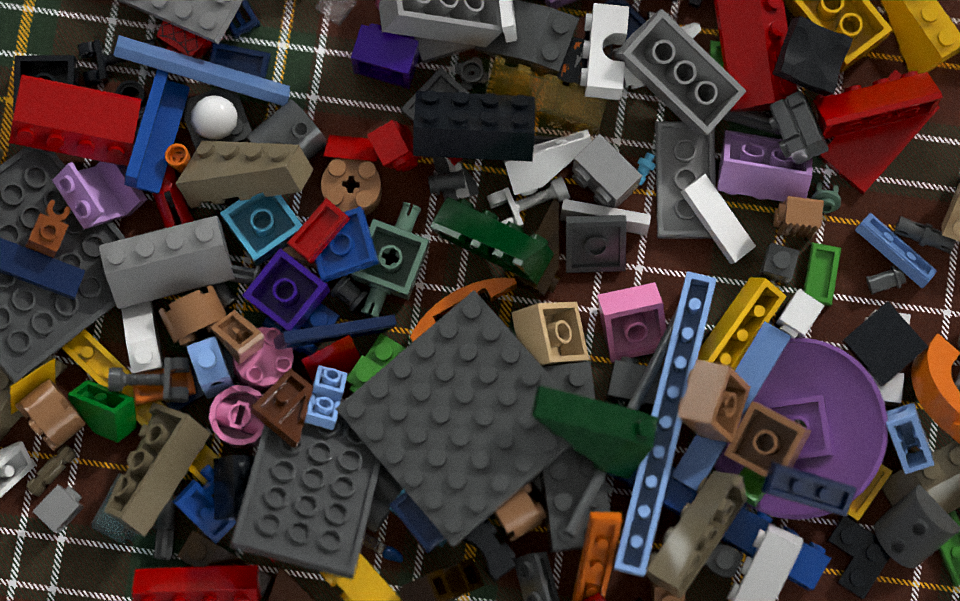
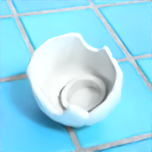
(214, 117)

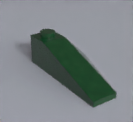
(604, 432)

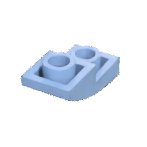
(325, 397)

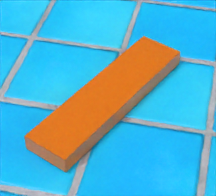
(597, 554)

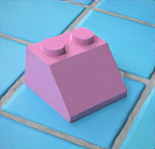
(632, 320)

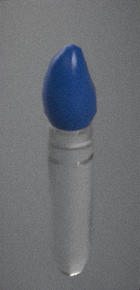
(387, 552)

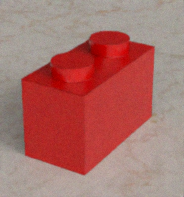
(394, 146)

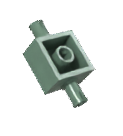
(400, 276)

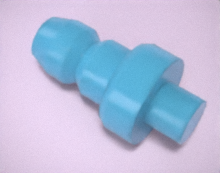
(645, 165)

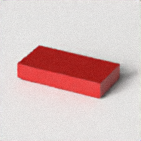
(318, 231)

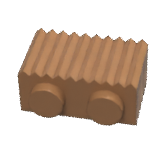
(798, 217)

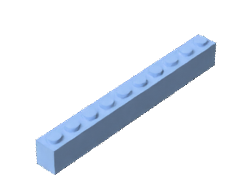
(655, 468)

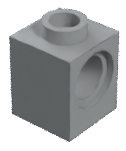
(59, 508)

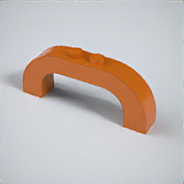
(935, 386)

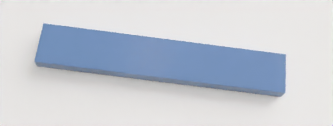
(201, 71)
(754, 370)

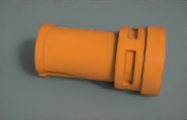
(177, 157)

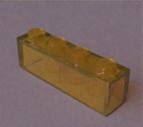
(553, 100)

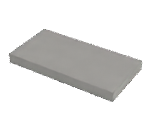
(680, 161)

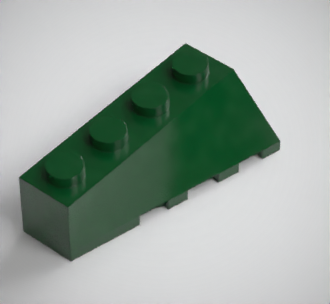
(492, 240)

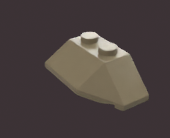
(939, 480)

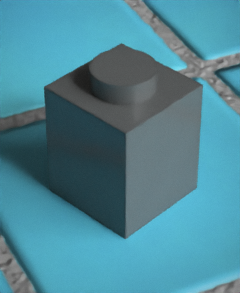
(779, 263)

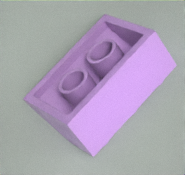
(759, 169)

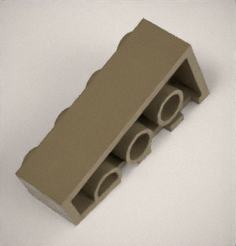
(242, 171)

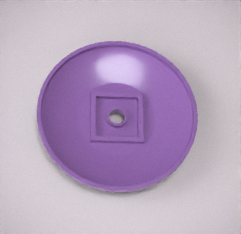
(839, 407)

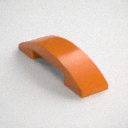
(492, 287)

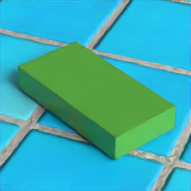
(822, 272)

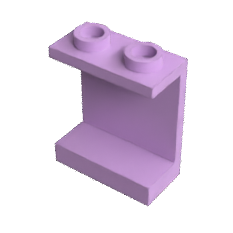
(98, 193)

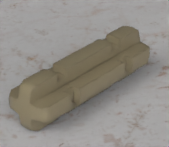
(51, 470)

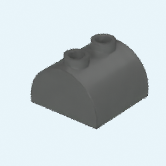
(290, 126)
(914, 528)

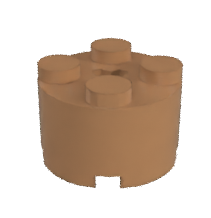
(345, 171)
(192, 316)
(51, 414)
(520, 514)

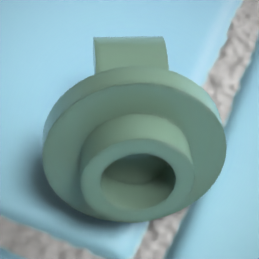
(831, 198)

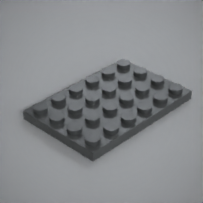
(310, 499)

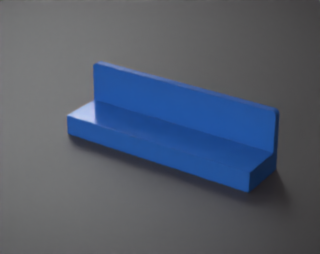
(156, 133)

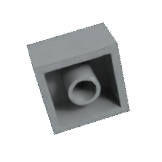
(605, 173)

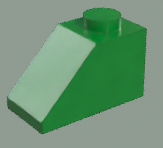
(105, 412)

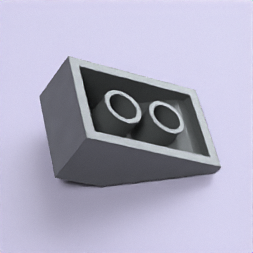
(540, 40)

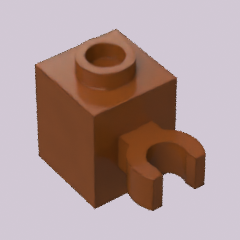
(48, 231)

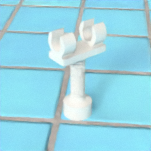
(556, 191)

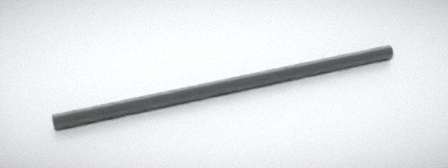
(635, 403)

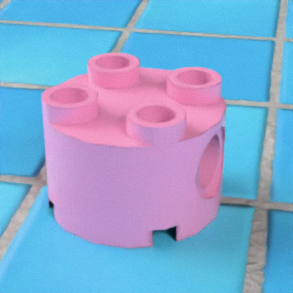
(266, 365)
(232, 417)

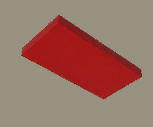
(867, 153)

